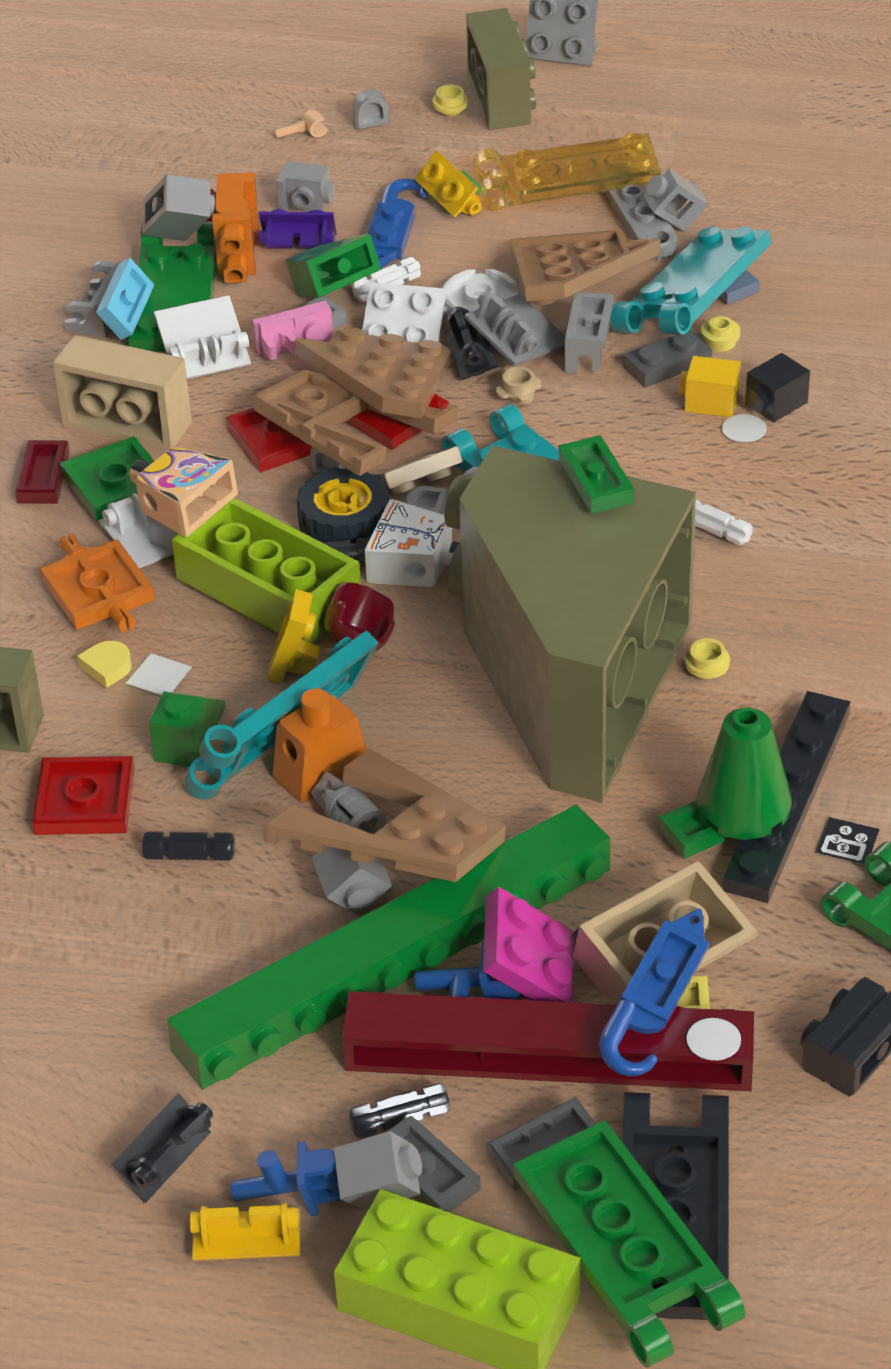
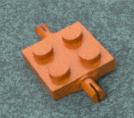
(97, 583)

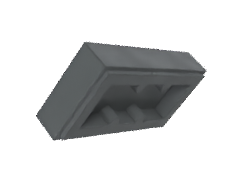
(537, 1135)

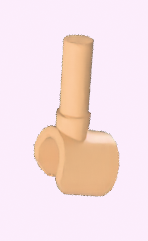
(309, 123)

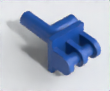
(461, 979)
(313, 1178)

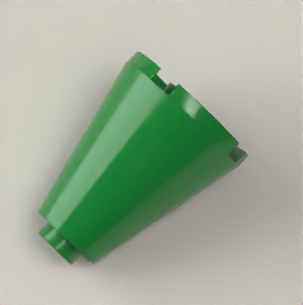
(745, 778)

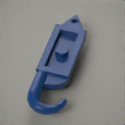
(393, 221)
(655, 989)

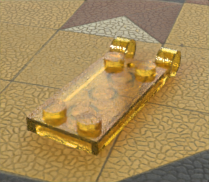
(566, 170)

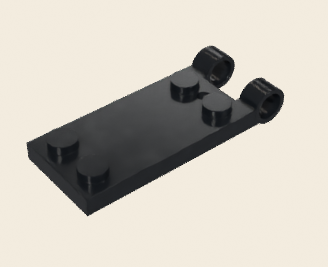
(690, 1181)

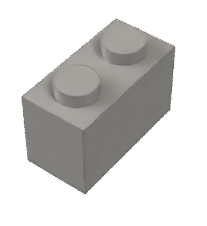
(177, 207)

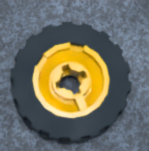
(341, 505)

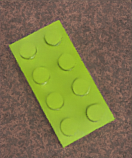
(259, 564)
(458, 1283)

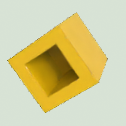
(711, 386)

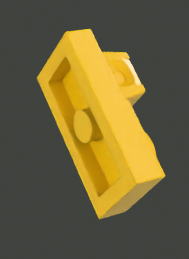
(290, 651)

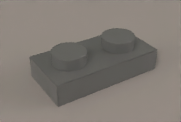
(665, 358)
(444, 1176)

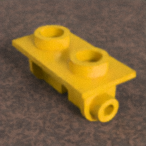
(449, 186)
(245, 1234)

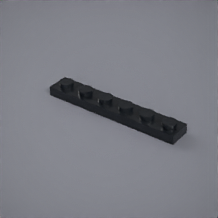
(805, 757)

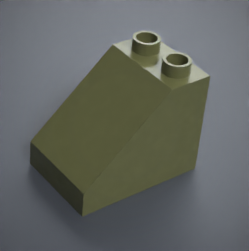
(571, 607)

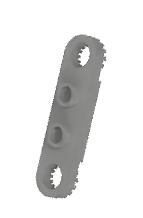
(640, 220)

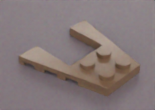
(314, 404)
(430, 838)

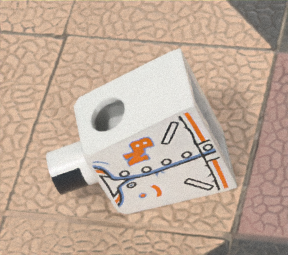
(409, 547)

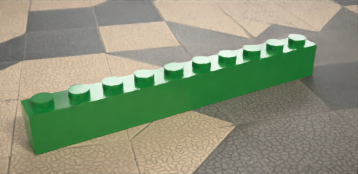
(381, 948)

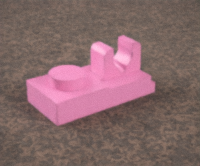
(278, 331)

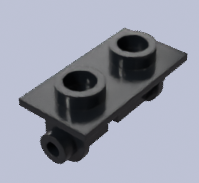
(469, 348)
(163, 1146)

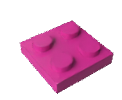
(527, 949)

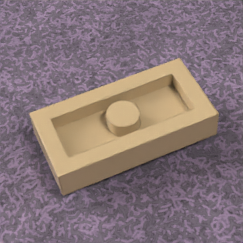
(433, 466)

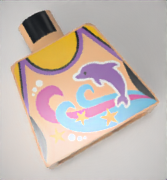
(184, 487)

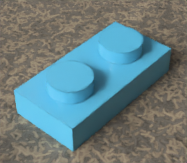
(125, 298)

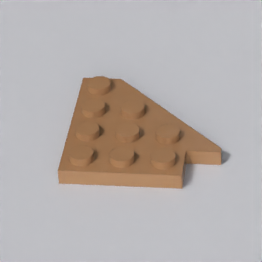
(569, 263)
(381, 369)

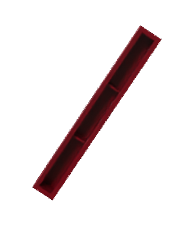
(530, 1041)

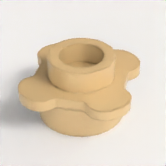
(519, 385)

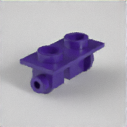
(281, 227)

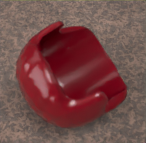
(359, 609)

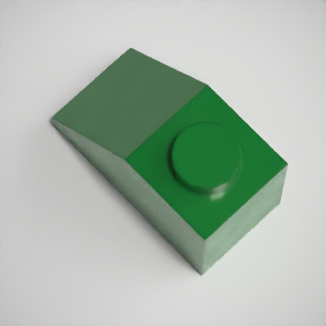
(333, 265)
(181, 725)

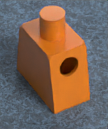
(315, 741)

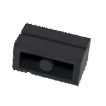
(850, 1038)

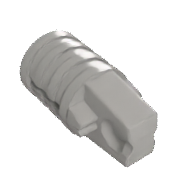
(347, 804)

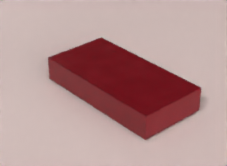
(41, 472)

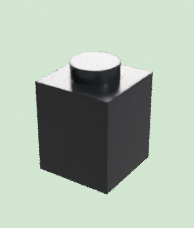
(777, 387)

